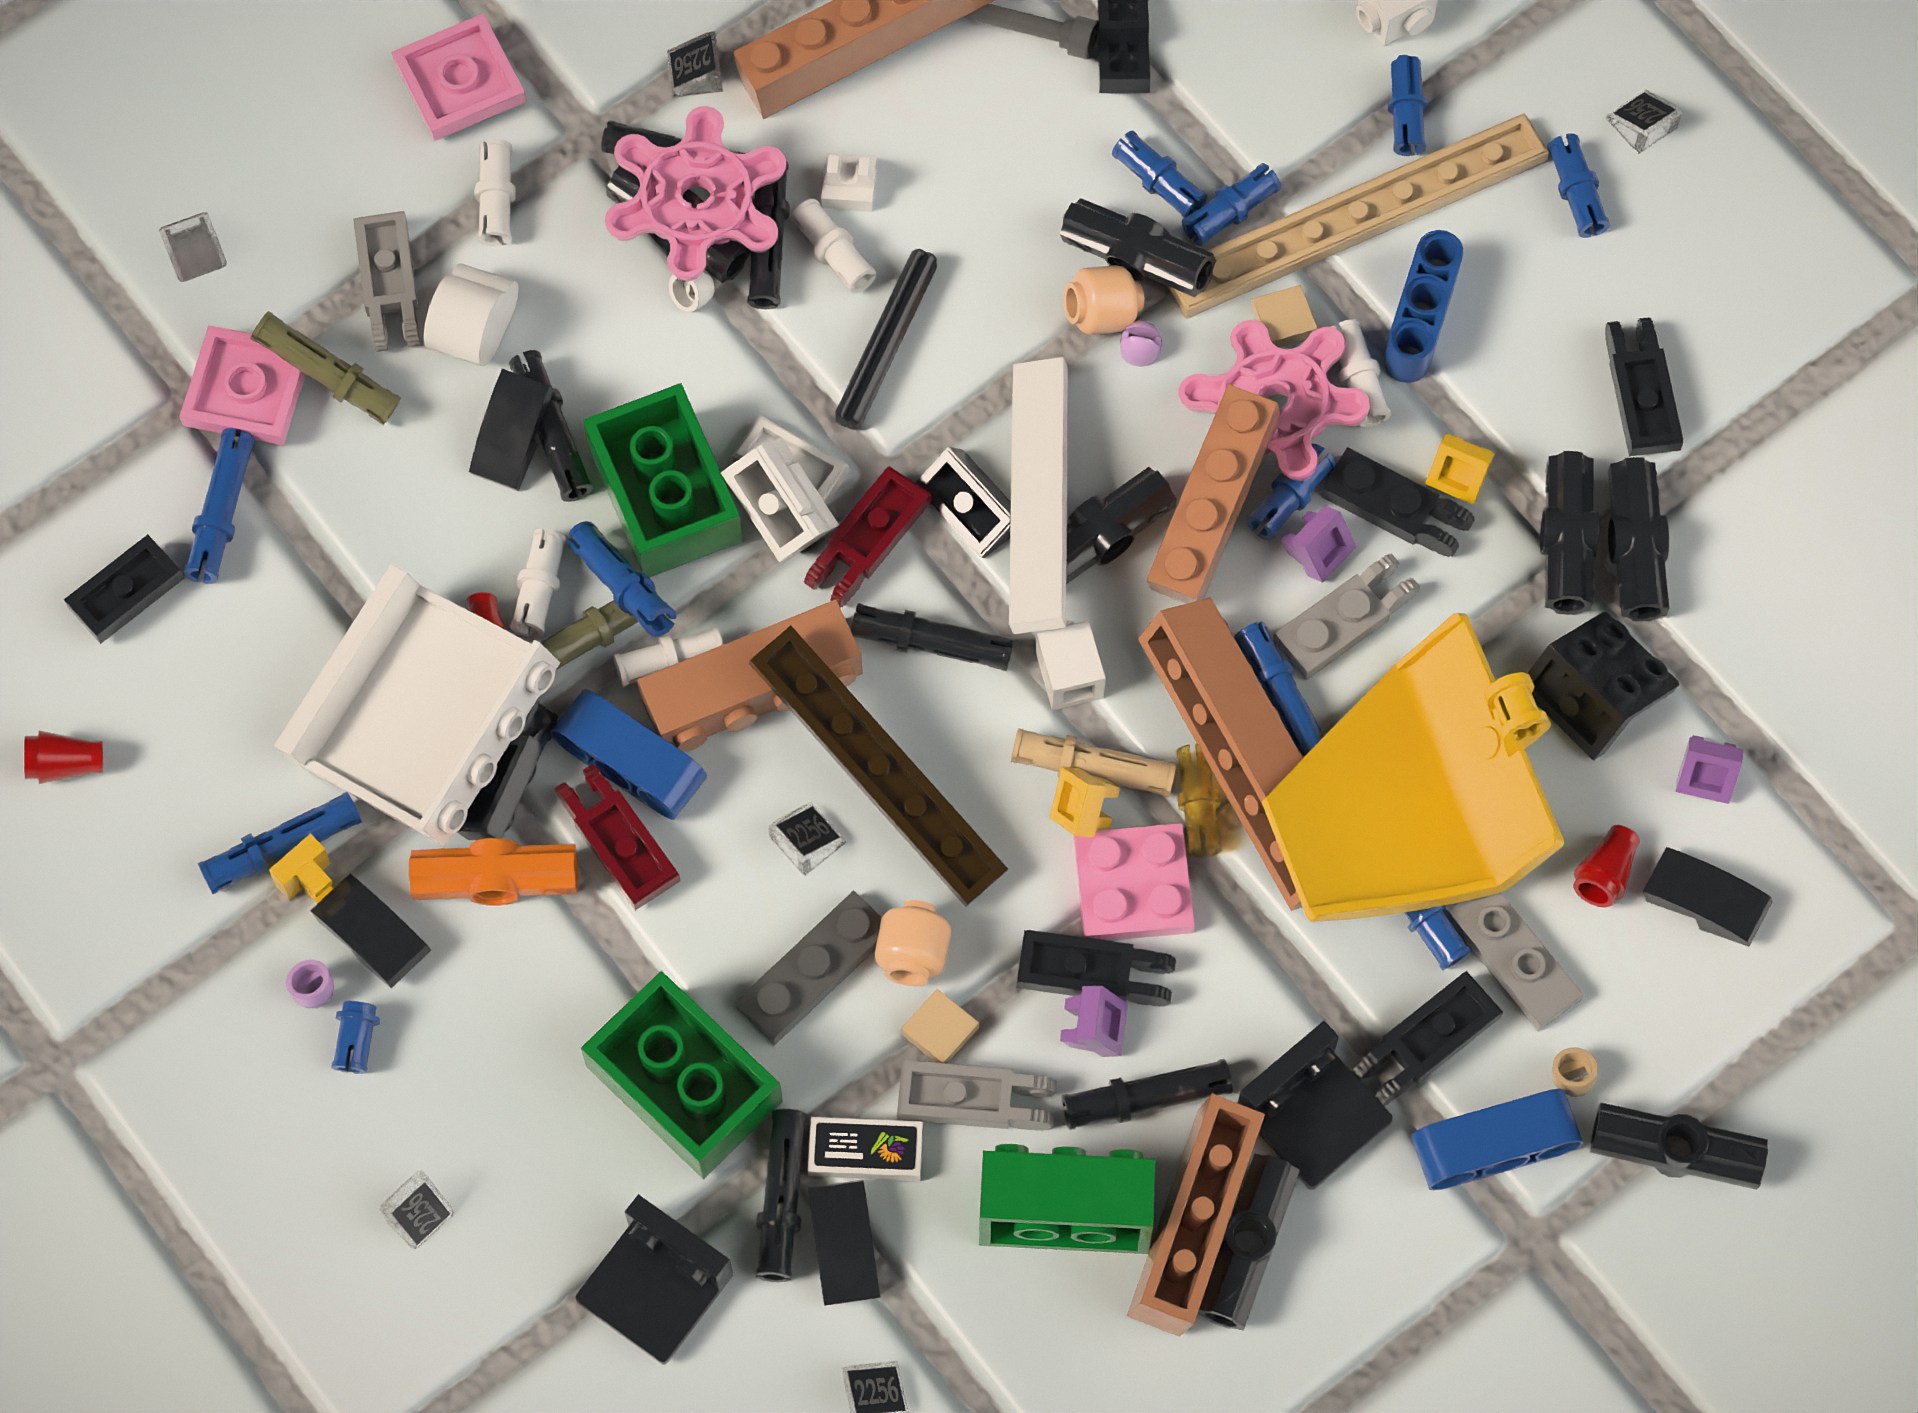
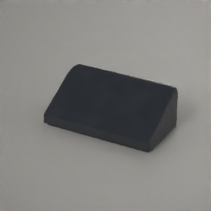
(968, 500)

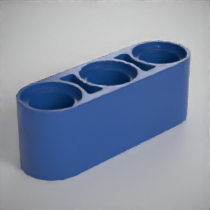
(1427, 285)
(628, 754)
(1496, 1139)

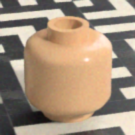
(1103, 299)
(912, 943)

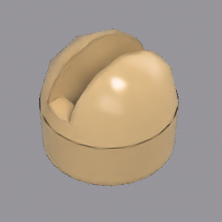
(1572, 1064)

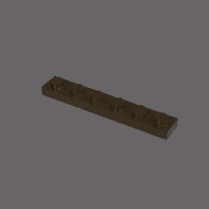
(878, 766)

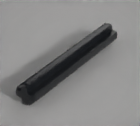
(886, 339)

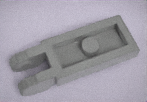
(387, 274)
(1343, 618)
(971, 1096)

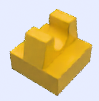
(1459, 468)
(1080, 801)
(303, 871)

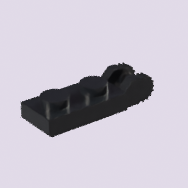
(1643, 391)
(1395, 503)
(1069, 962)
(1431, 1035)

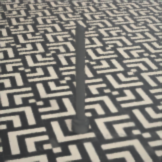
(1074, 35)

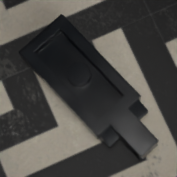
(495, 803)

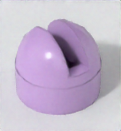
(1140, 350)
(310, 984)

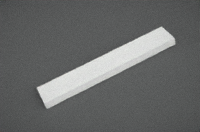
(1038, 496)

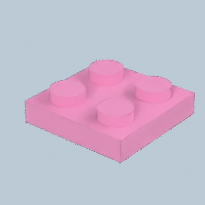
(459, 77)
(241, 388)
(1134, 883)

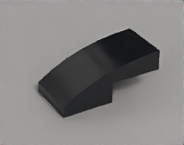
(1123, 46)
(509, 429)
(1708, 894)
(370, 930)
(843, 1242)

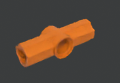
(493, 871)

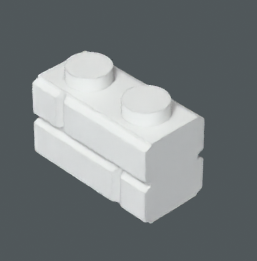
(779, 499)

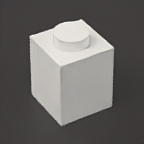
(1070, 665)

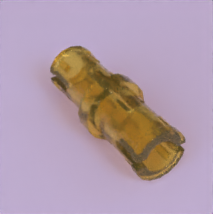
(1198, 802)

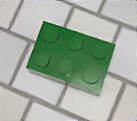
(663, 480)
(682, 1074)
(1067, 1200)

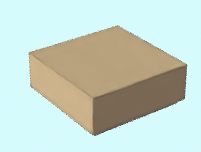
(1285, 315)
(939, 1028)

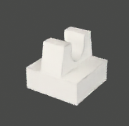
(849, 182)

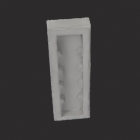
(1515, 957)

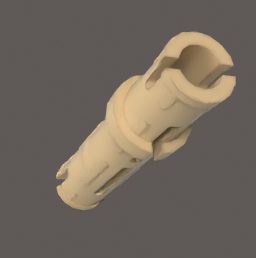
(1117, 766)

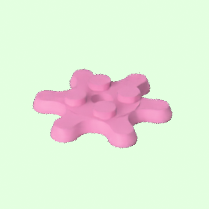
(703, 163)
(1288, 372)

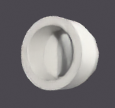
(683, 291)

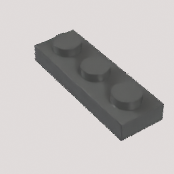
(812, 968)

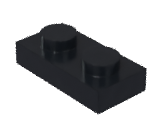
(124, 589)

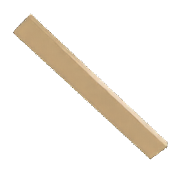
(1368, 211)

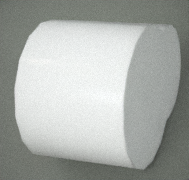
(470, 314)

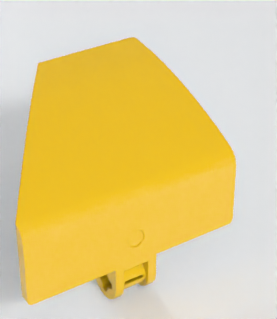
(1419, 789)

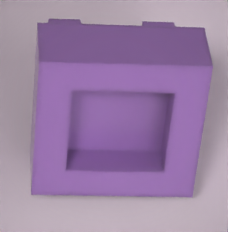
(1321, 543)
(1709, 770)
(1099, 1021)

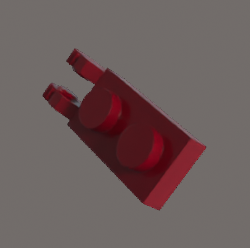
(869, 533)
(620, 840)

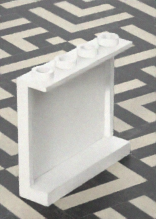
(417, 706)

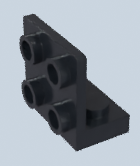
(1598, 682)
(1315, 1107)
(655, 1281)

